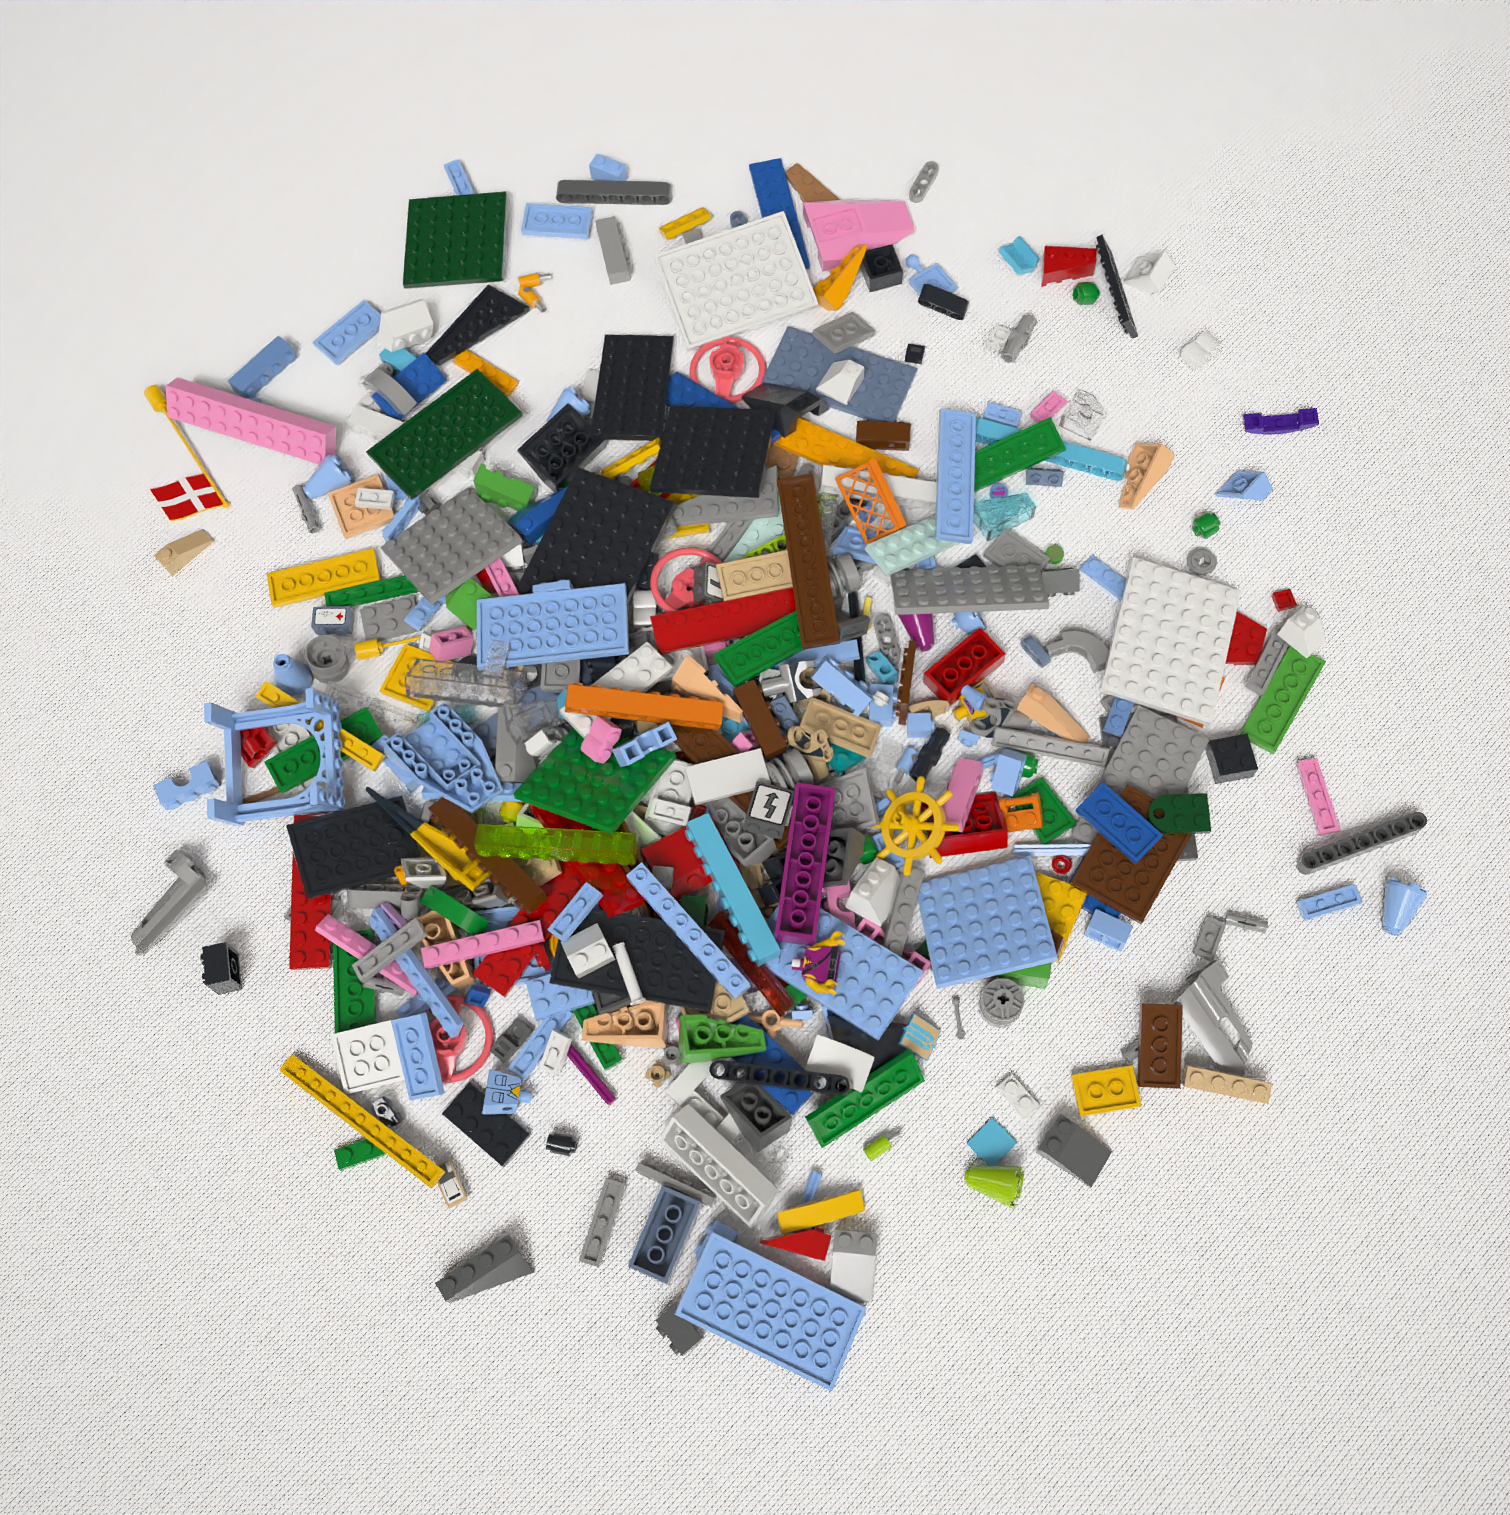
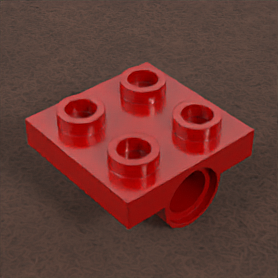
(256, 745)

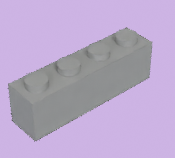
(612, 249)

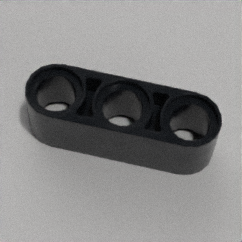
(943, 302)

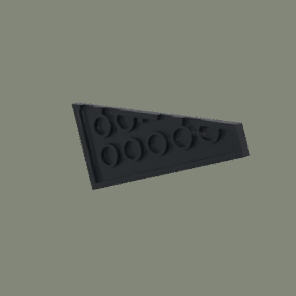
(483, 317)

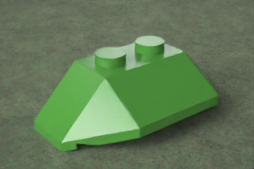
(463, 601)

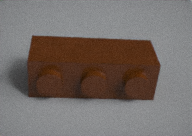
(883, 435)

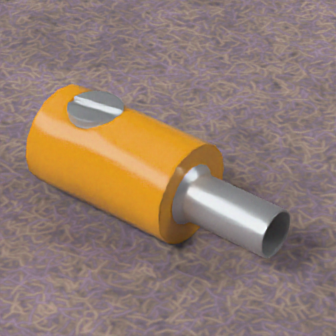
(533, 279)
(531, 298)

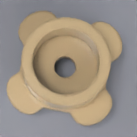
(651, 1075)

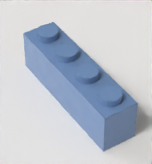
(262, 368)

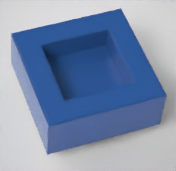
(477, 995)

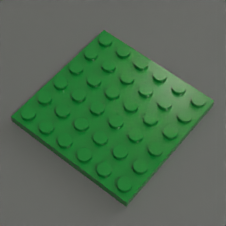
(591, 790)

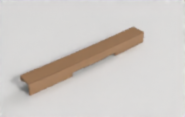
(251, 799)

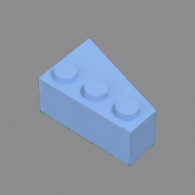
(842, 685)

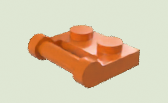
(1022, 819)

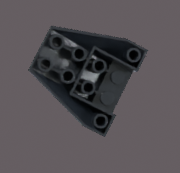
(787, 402)
(883, 1049)

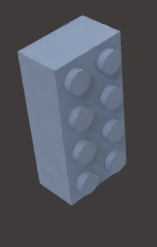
(665, 1235)

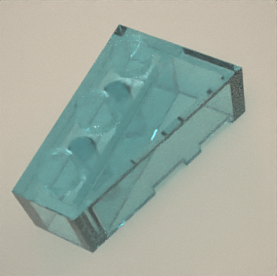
(1000, 513)

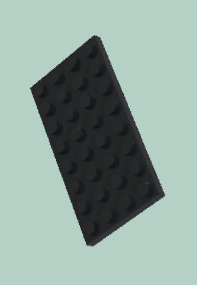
(632, 387)
(659, 958)

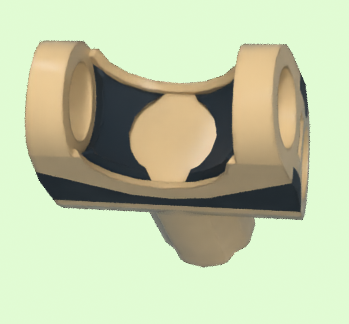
(814, 750)

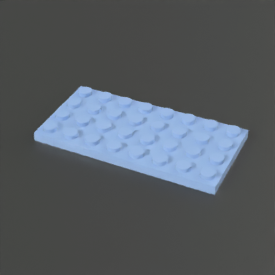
(555, 625)
(869, 976)
(770, 1311)

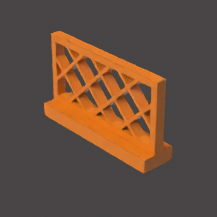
(885, 494)

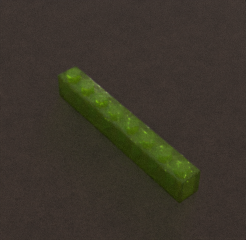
(556, 844)

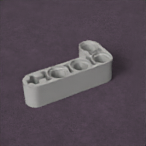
(400, 897)

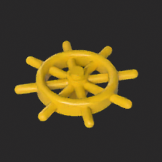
(914, 825)

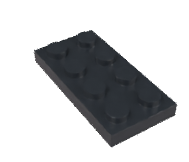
(493, 1133)

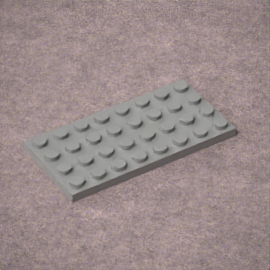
(968, 590)
(1151, 757)

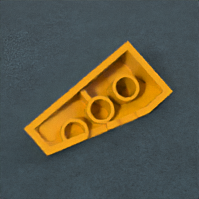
(836, 287)

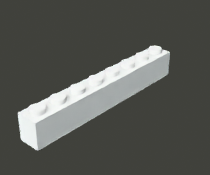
(378, 426)
(905, 490)

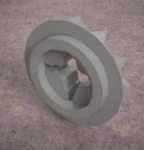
(1196, 555)

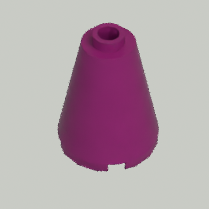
(920, 629)

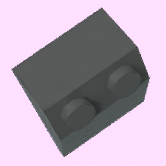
(843, 856)
(756, 1114)
(1074, 1150)

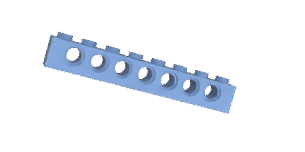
(688, 931)

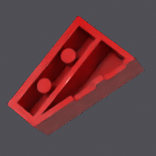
(1067, 263)

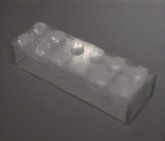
(463, 684)

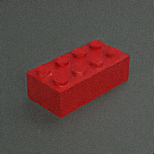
(964, 666)

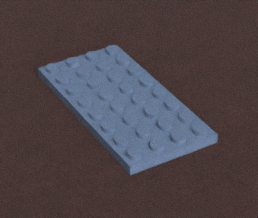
(804, 361)

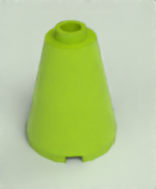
(996, 1182)

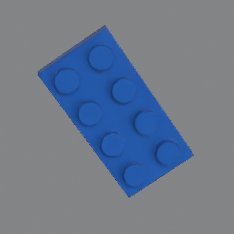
(418, 379)
(1119, 823)

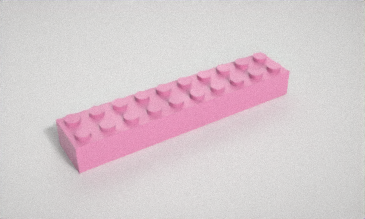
(250, 421)

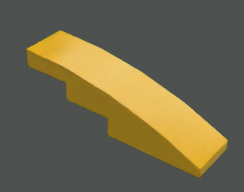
(820, 1211)

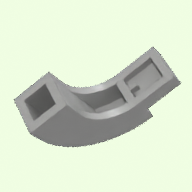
(390, 391)
(1083, 644)

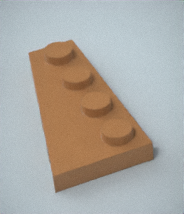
(807, 185)
(785, 461)

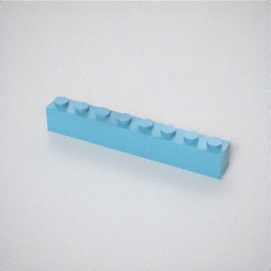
(733, 890)

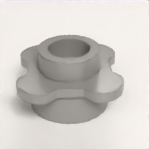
(667, 1056)

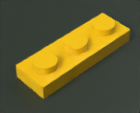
(684, 223)

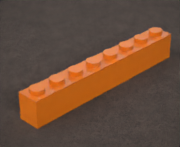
(643, 706)

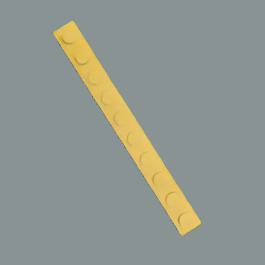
(362, 1121)

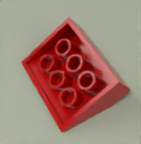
(982, 831)
(678, 853)

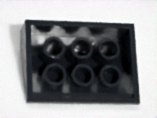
(561, 448)

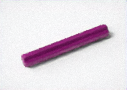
(590, 1075)

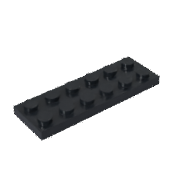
(1116, 288)

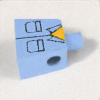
(503, 1093)

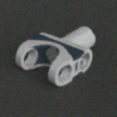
(790, 682)
(1000, 714)

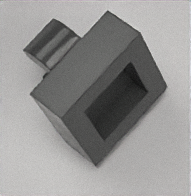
(428, 504)

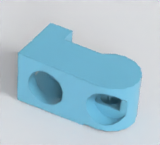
(882, 668)

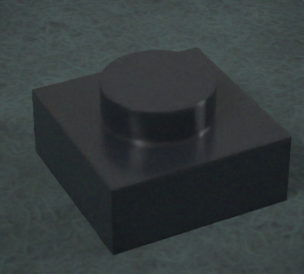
(914, 354)

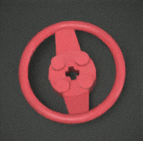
(727, 365)
(680, 597)
(448, 1049)

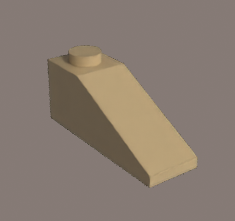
(182, 551)

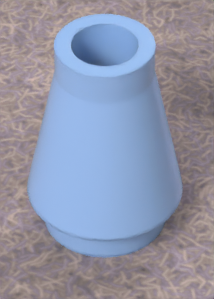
(974, 697)

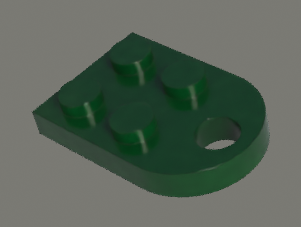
(1181, 814)

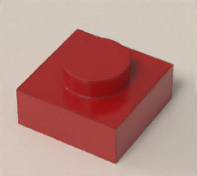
(542, 958)

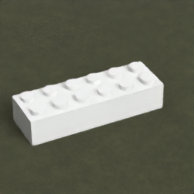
(719, 1165)

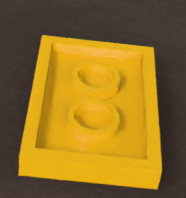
(1106, 1091)

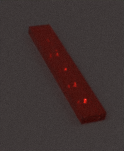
(759, 975)

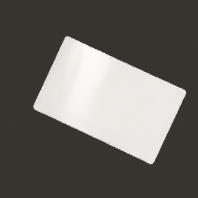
(839, 1059)

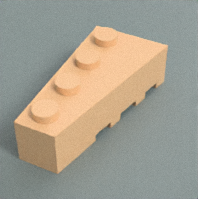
(441, 931)

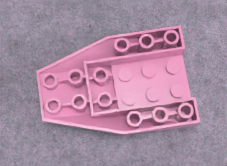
(845, 223)

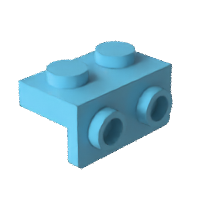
(1020, 256)

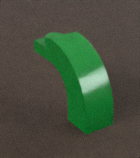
(454, 911)

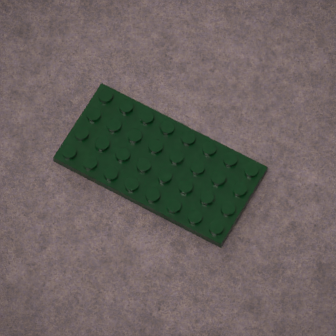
(444, 434)

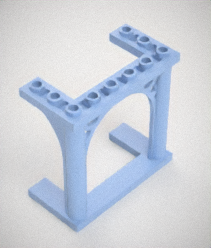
(317, 798)

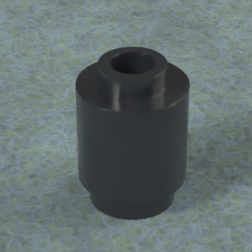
(561, 1144)

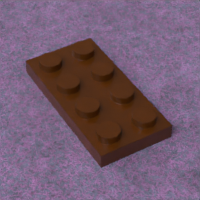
(905, 682)
(1160, 1045)

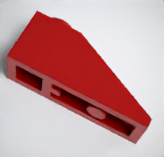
(804, 1242)

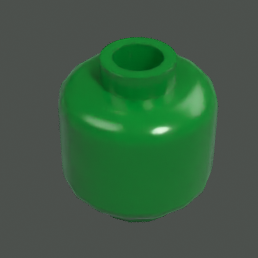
(1085, 293)
(1206, 525)
(1030, 765)
(869, 852)

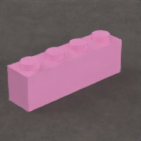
(963, 786)

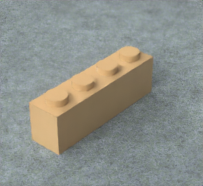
(1226, 1083)

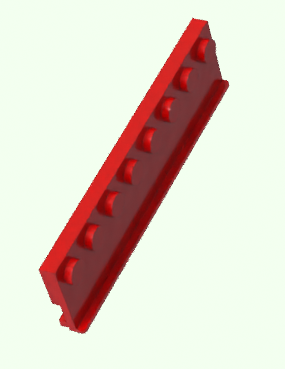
(720, 620)

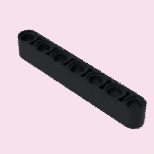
(771, 1074)

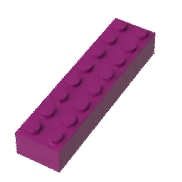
(805, 864)

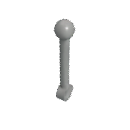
(960, 1035)

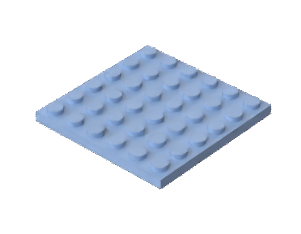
(985, 922)

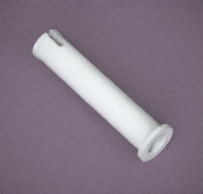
(628, 974)

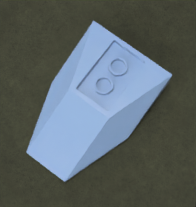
(447, 759)

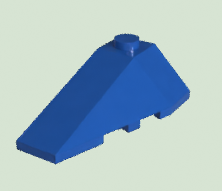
(534, 519)

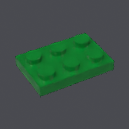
(1055, 816)

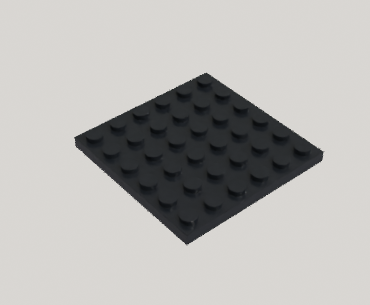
(713, 451)

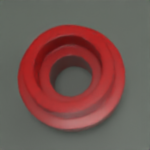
(1061, 869)

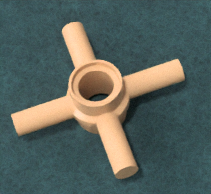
(771, 1029)

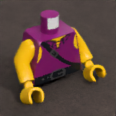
(821, 964)

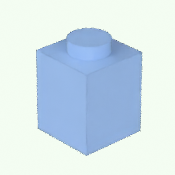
(919, 725)

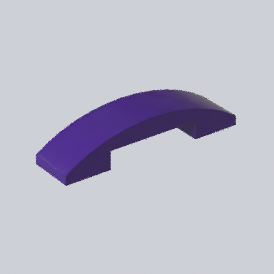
(1281, 424)

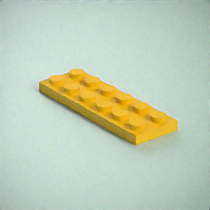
(323, 576)

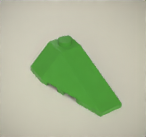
(710, 1039)

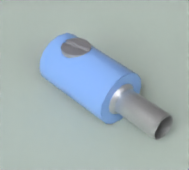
(905, 763)

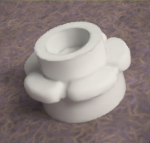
(880, 699)

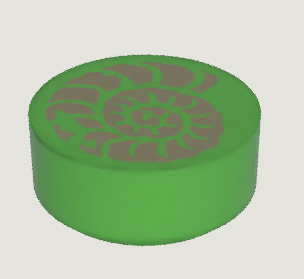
(1055, 553)

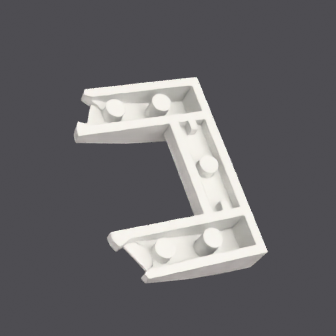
(683, 1093)

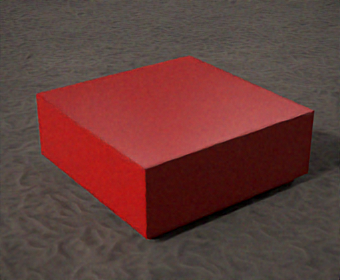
(1284, 600)

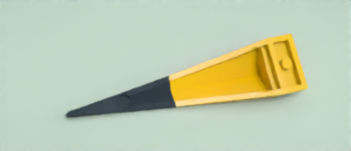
(435, 843)

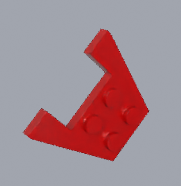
(1245, 641)

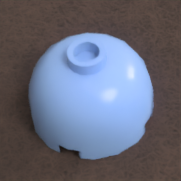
(968, 621)

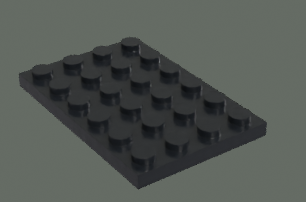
(349, 848)

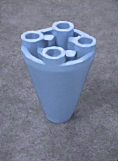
(570, 396)
(328, 477)
(291, 675)
(1401, 905)

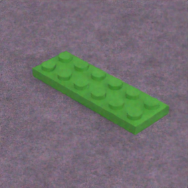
(1282, 699)

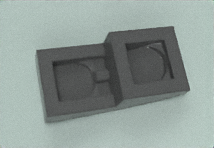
(511, 1041)

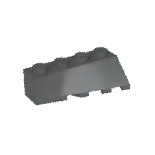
(488, 1269)

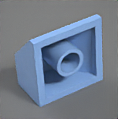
(1246, 485)

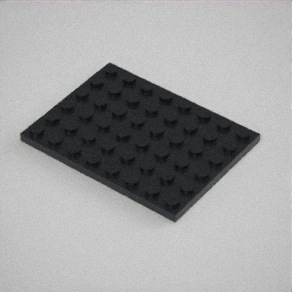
(598, 535)

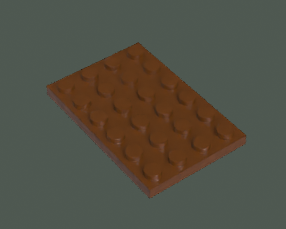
(1118, 881)

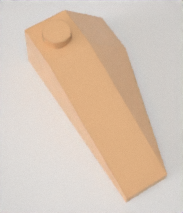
(1147, 466)
(692, 682)
(1047, 712)
(635, 1026)

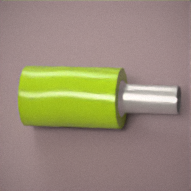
(880, 1145)

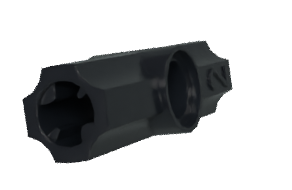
(930, 754)

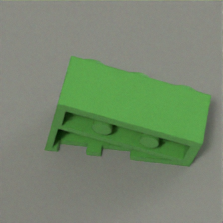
(503, 491)

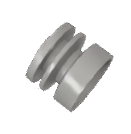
(843, 575)
(327, 659)
(791, 772)
(990, 1005)

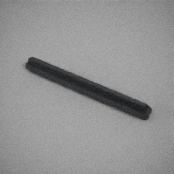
(854, 612)

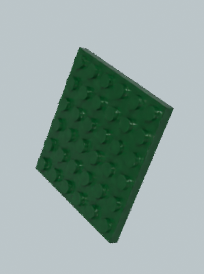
(455, 240)

